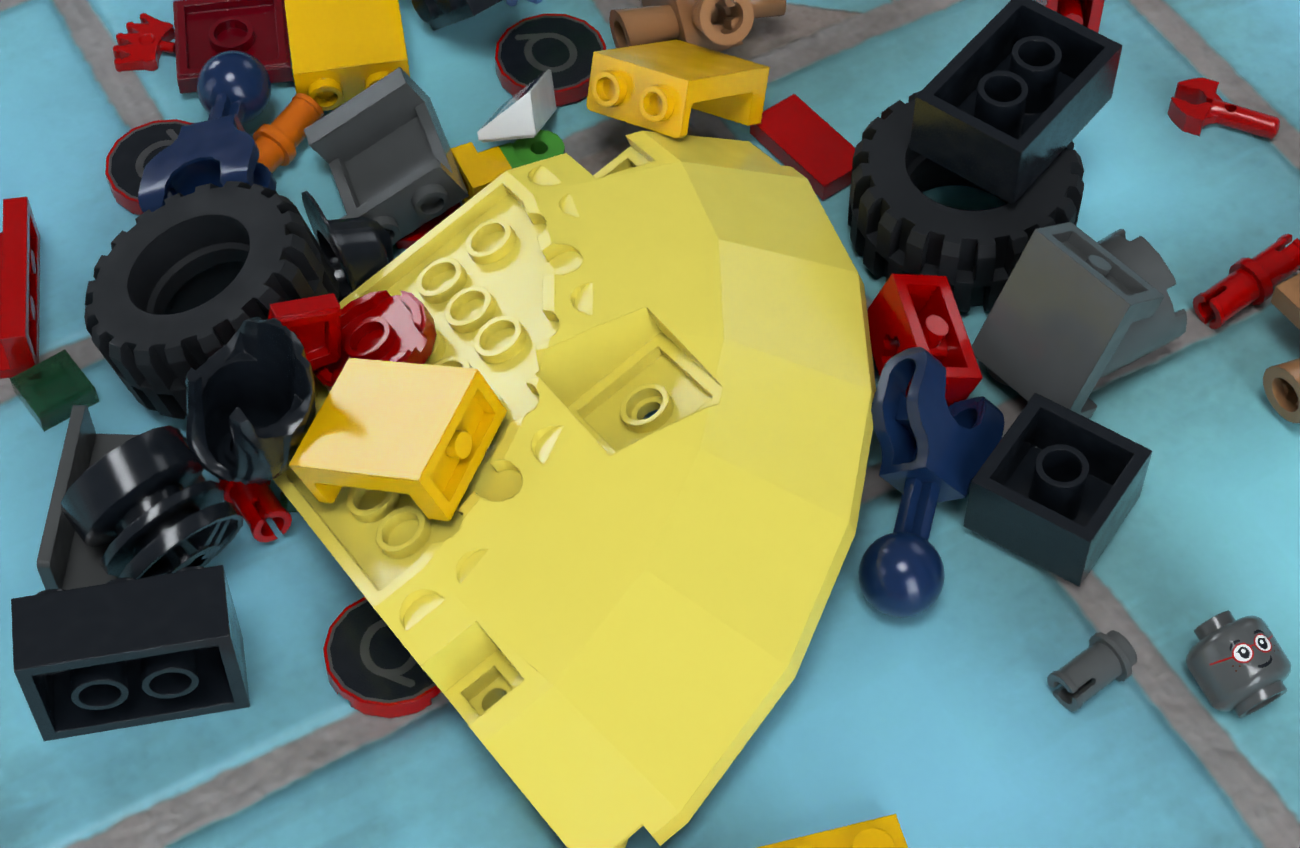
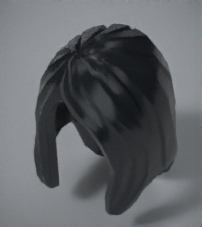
(251, 403)

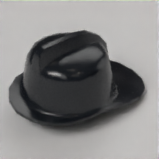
(352, 245)

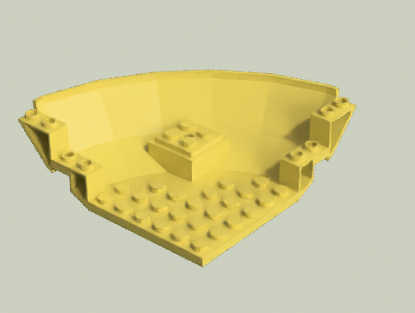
(614, 579)

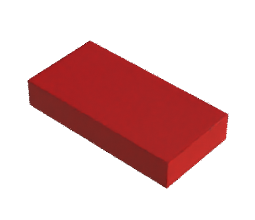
(807, 144)

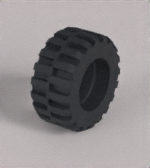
(911, 234)
(191, 279)

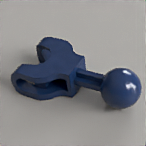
(233, 92)
(931, 459)

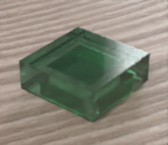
(53, 389)

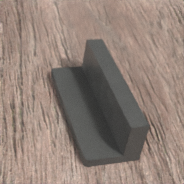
(63, 556)

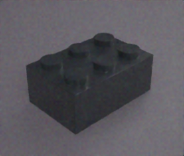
(1014, 98)
(129, 652)

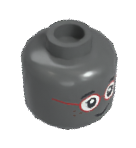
(1238, 663)

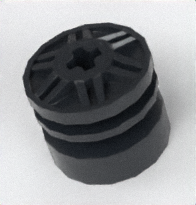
(150, 508)

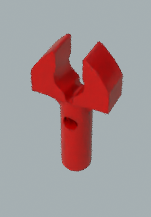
(1199, 105)

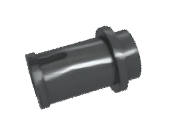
(1105, 660)

